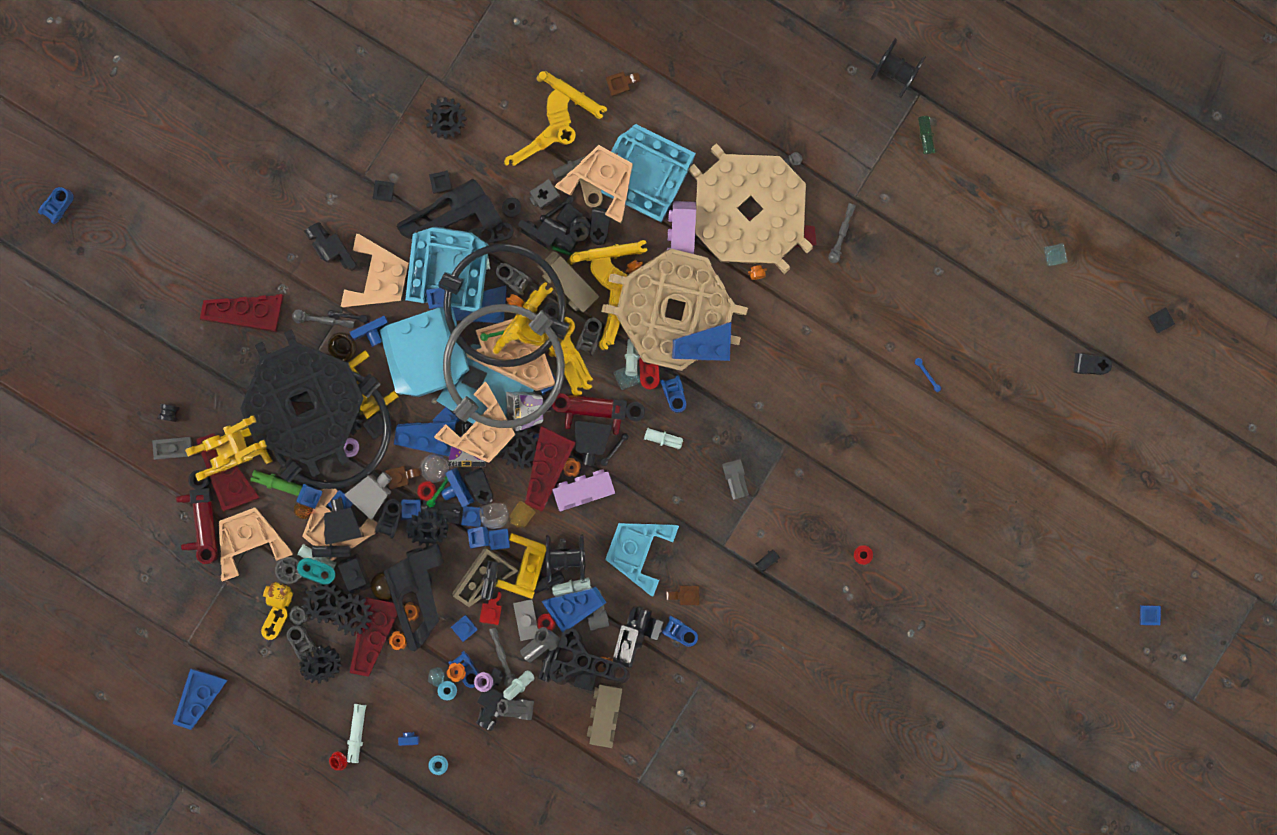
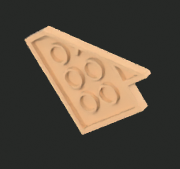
(533, 374)

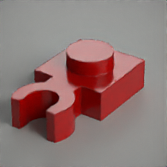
(491, 611)

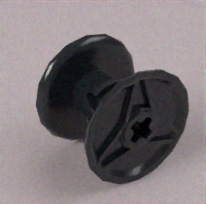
(897, 68)
(565, 557)

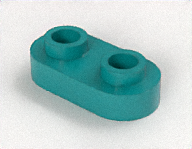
(315, 571)

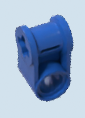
(55, 205)
(674, 392)
(679, 631)
(469, 667)

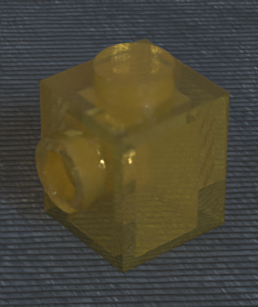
(522, 514)

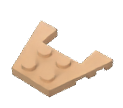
(605, 172)
(384, 279)
(481, 439)
(315, 527)
(244, 533)

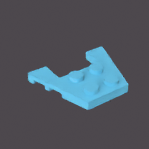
(631, 547)

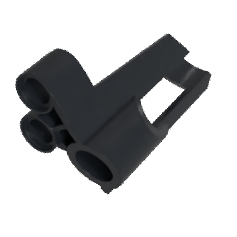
(464, 202)
(412, 576)

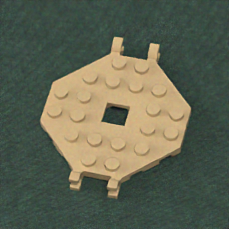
(768, 234)
(645, 301)

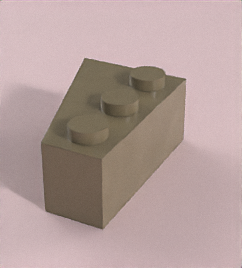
(574, 287)
(471, 585)
(604, 715)

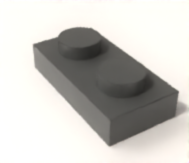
(171, 448)

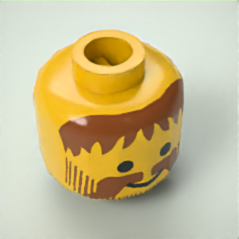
(278, 595)

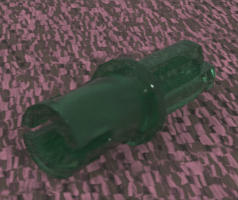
(926, 135)

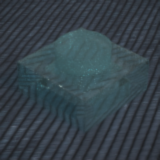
(1055, 255)
(624, 380)

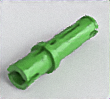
(275, 482)

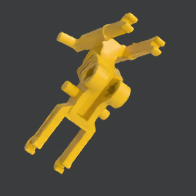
(557, 116)
(602, 268)
(519, 328)
(230, 448)

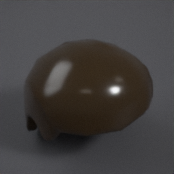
(342, 346)
(380, 587)

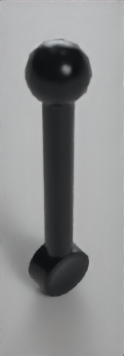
(569, 200)
(363, 318)
(624, 437)

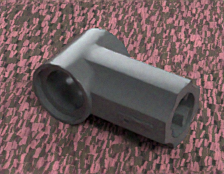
(735, 475)
(598, 618)
(543, 640)
(519, 708)

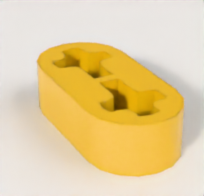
(278, 624)

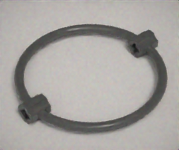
(540, 324)

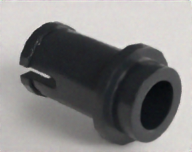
(767, 560)

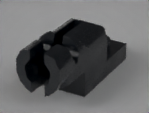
(548, 234)
(329, 247)
(631, 636)
(489, 701)

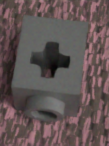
(546, 187)

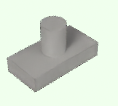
(526, 619)

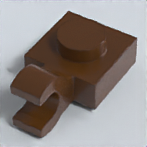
(619, 83)
(401, 476)
(687, 594)

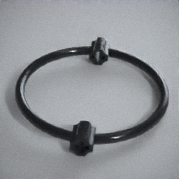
(452, 284)
(290, 469)

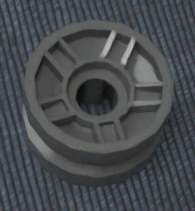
(284, 576)

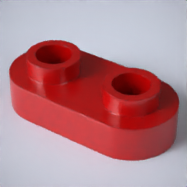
(648, 371)

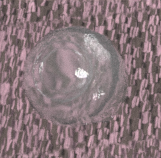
(434, 468)
(494, 515)

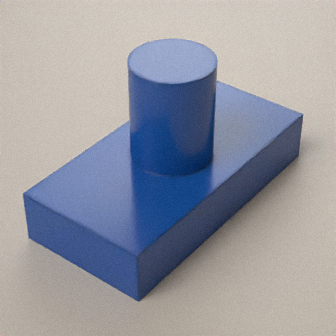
(371, 331)
(457, 488)

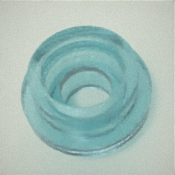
(436, 676)

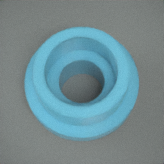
(453, 688)
(438, 771)

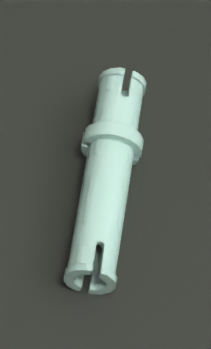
(356, 733)

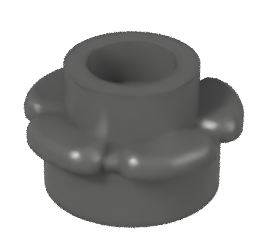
(293, 615)

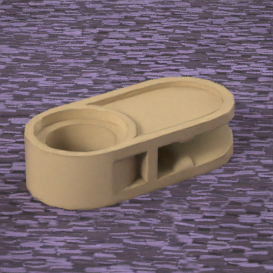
(588, 189)

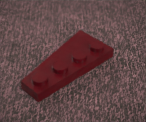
(371, 641)

